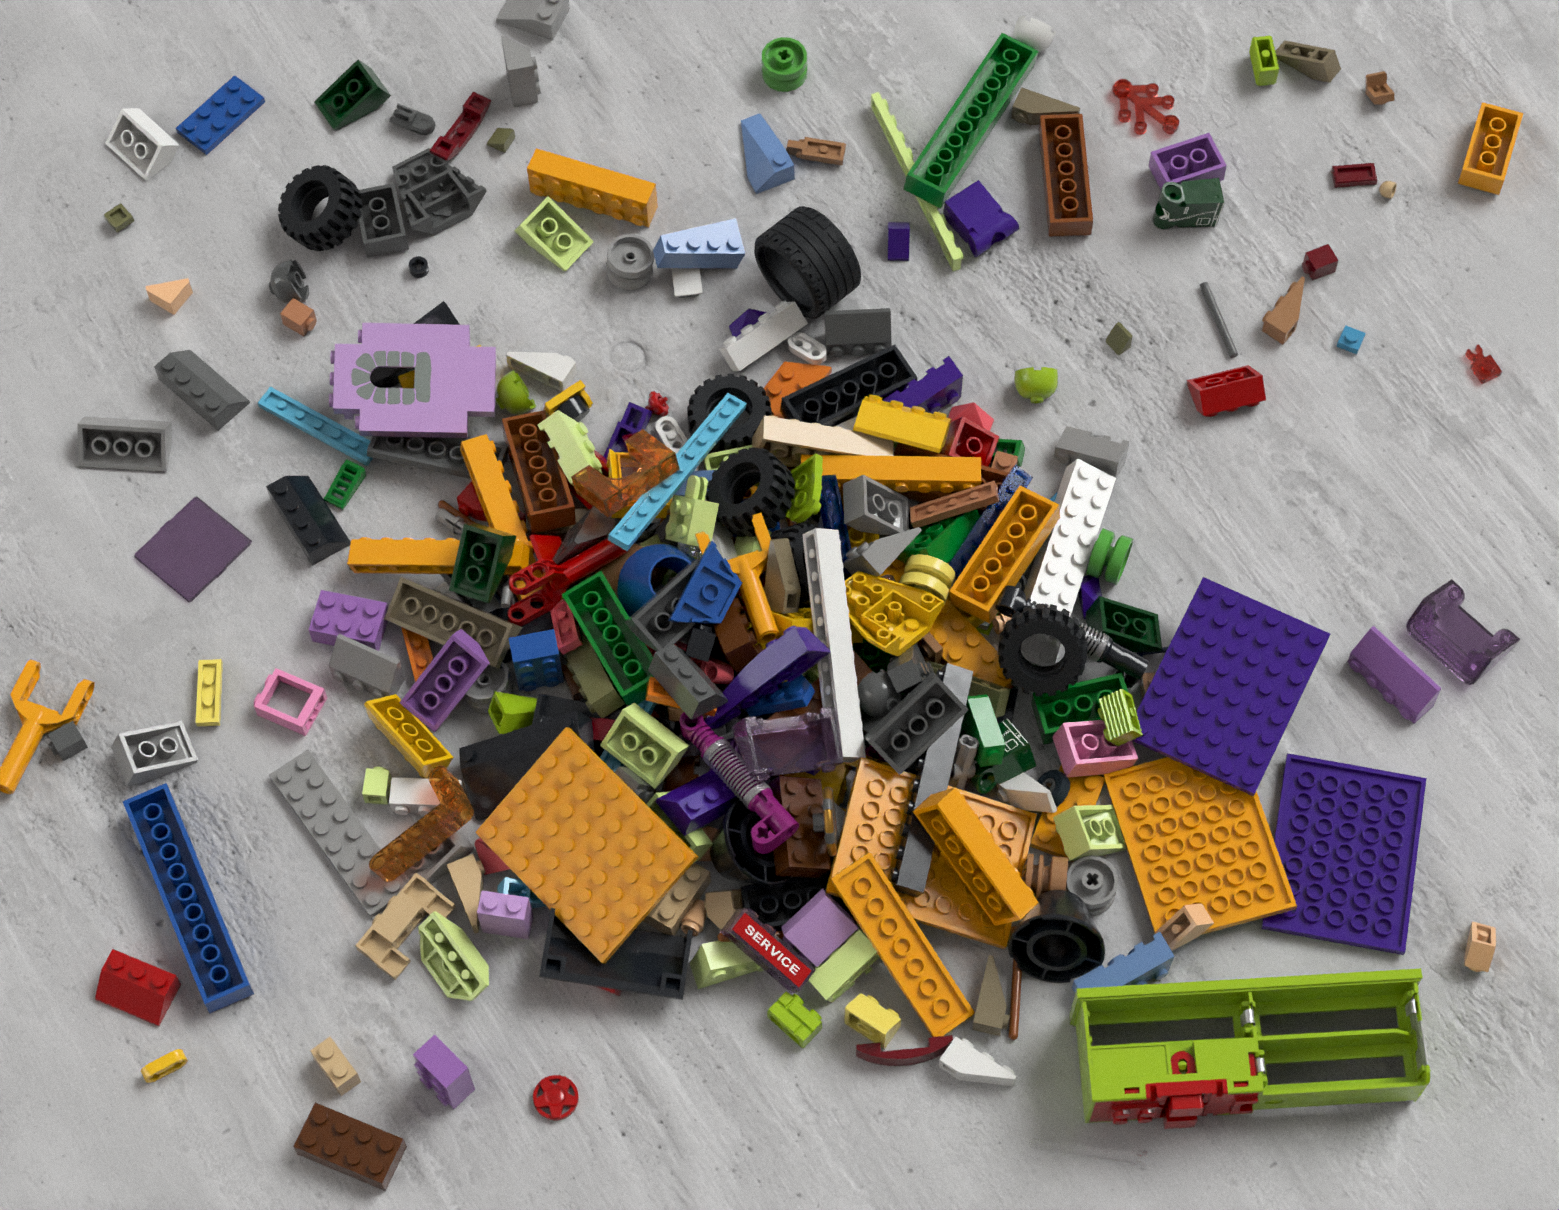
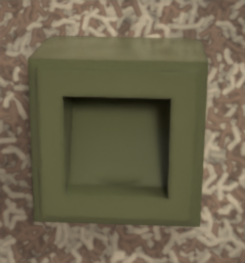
(502, 139)
(1119, 339)

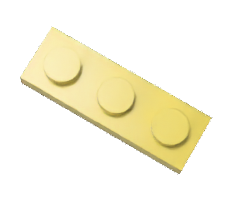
(209, 692)

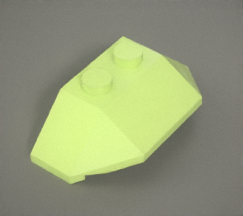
(452, 958)

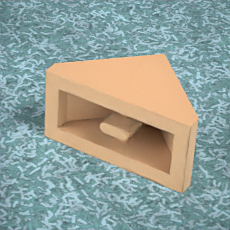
(170, 294)

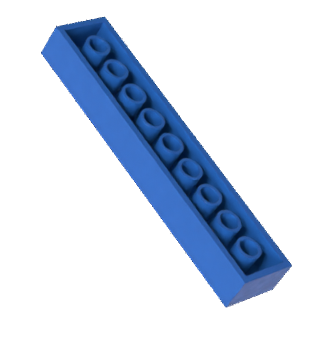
(188, 898)

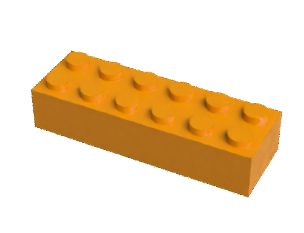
(592, 188)
(1004, 553)
(975, 856)

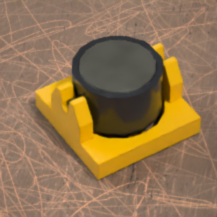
(572, 402)

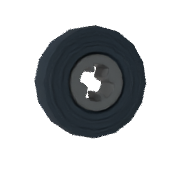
(1057, 784)

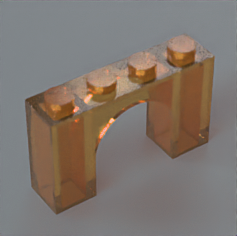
(613, 494)

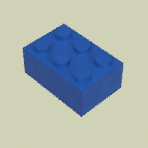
(536, 660)

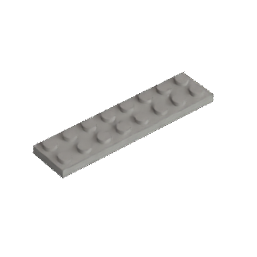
(335, 830)

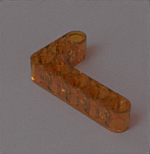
(427, 832)

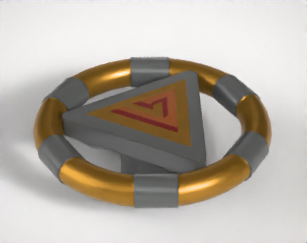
(827, 822)

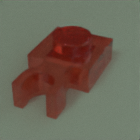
(1483, 367)

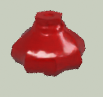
(657, 404)

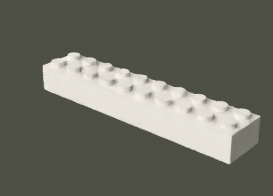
(1066, 551)

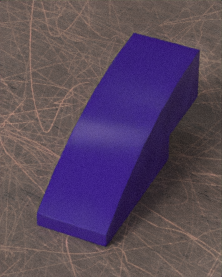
(633, 421)

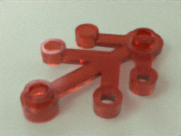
(1144, 104)

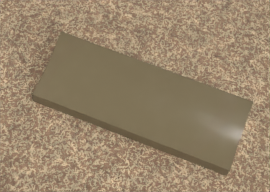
(441, 616)

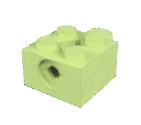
(691, 513)

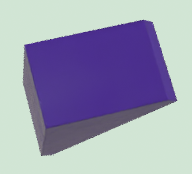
(898, 241)

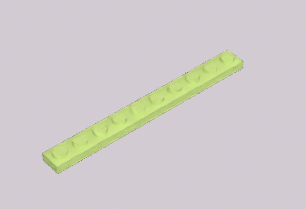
(905, 158)

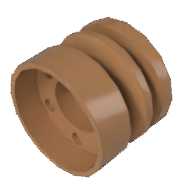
(1045, 878)

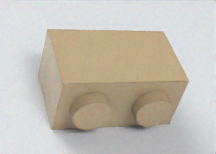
(335, 1066)

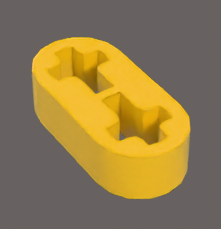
(164, 1065)

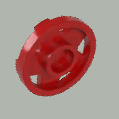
(555, 1097)

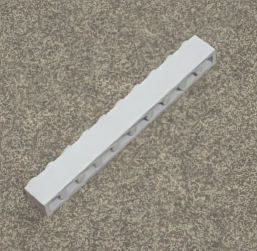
(833, 629)

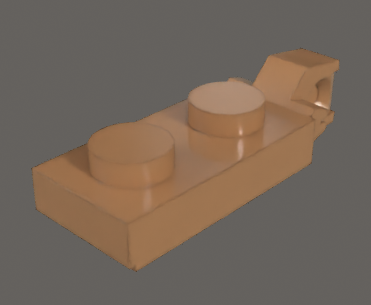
(817, 150)

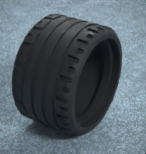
(807, 261)

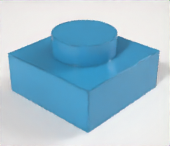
(1351, 339)

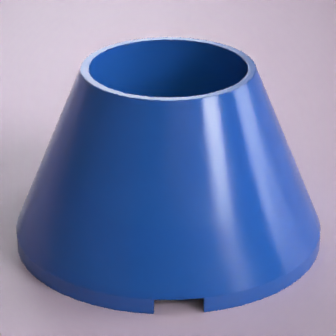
(635, 575)

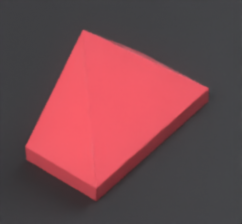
(973, 413)
(489, 858)

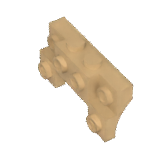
(398, 921)

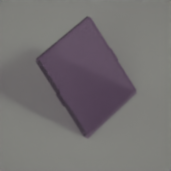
(192, 549)

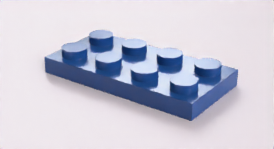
(220, 115)

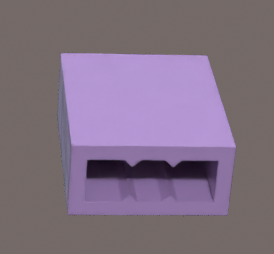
(505, 914)
(819, 927)

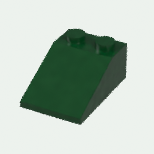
(352, 96)
(481, 561)
(1125, 624)

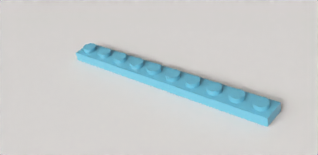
(688, 458)

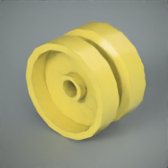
(929, 575)

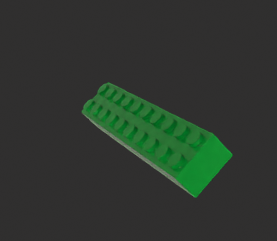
(970, 120)

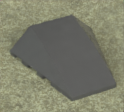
(435, 192)

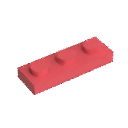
(565, 627)

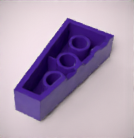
(934, 390)

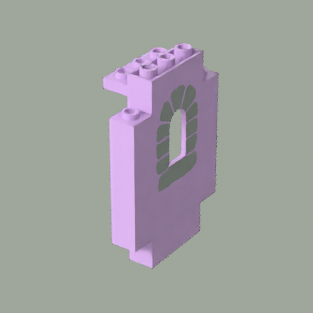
(448, 388)

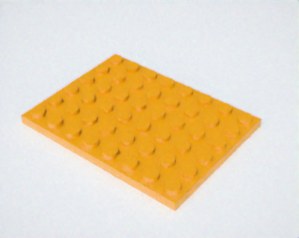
(874, 825)
(586, 845)
(1197, 845)

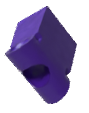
(978, 218)

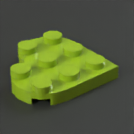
(807, 489)

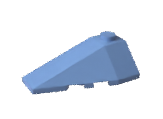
(765, 156)

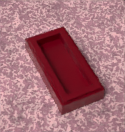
(1354, 175)

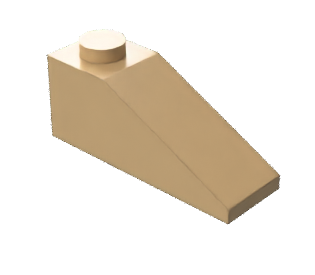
(468, 881)

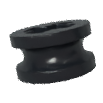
(418, 260)

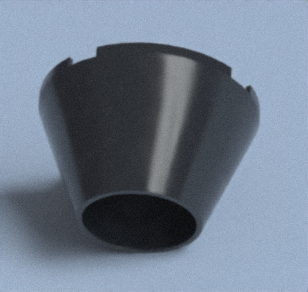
(734, 853)
(1057, 939)

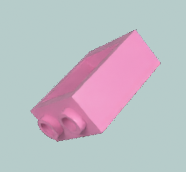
(309, 712)

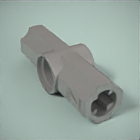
(963, 763)

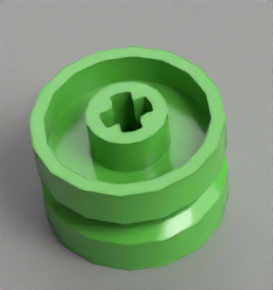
(784, 64)
(1107, 556)

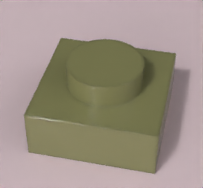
(118, 217)

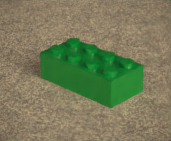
(1074, 705)

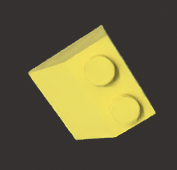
(872, 1020)

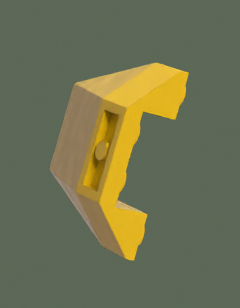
(890, 612)

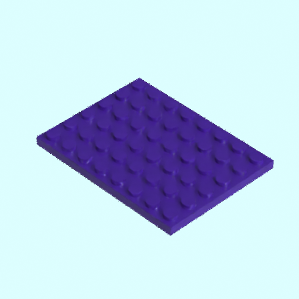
(1228, 685)
(1348, 852)

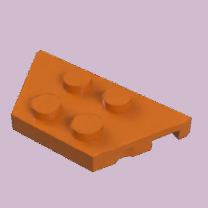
(790, 378)

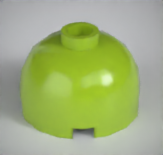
(1036, 383)
(514, 394)

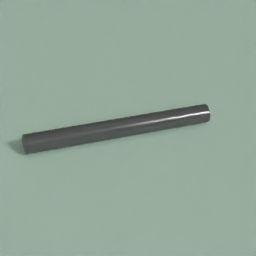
(1218, 319)

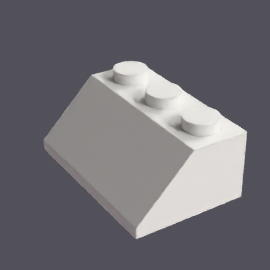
(141, 143)

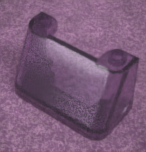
(1456, 636)
(789, 744)

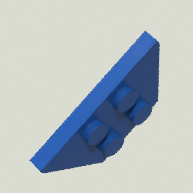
(708, 590)

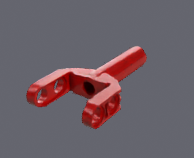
(556, 579)

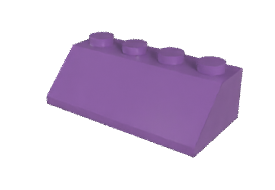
(1394, 675)
(446, 680)

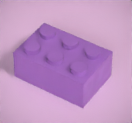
(1187, 161)
(349, 616)
(443, 1072)

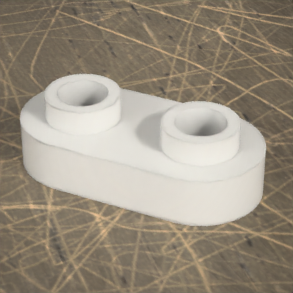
(809, 349)
(674, 436)

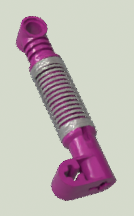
(756, 795)

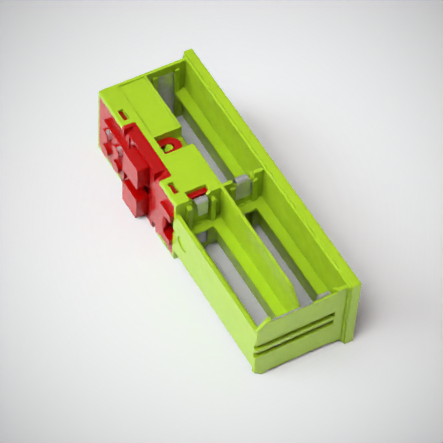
(1230, 1073)

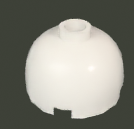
(1033, 33)

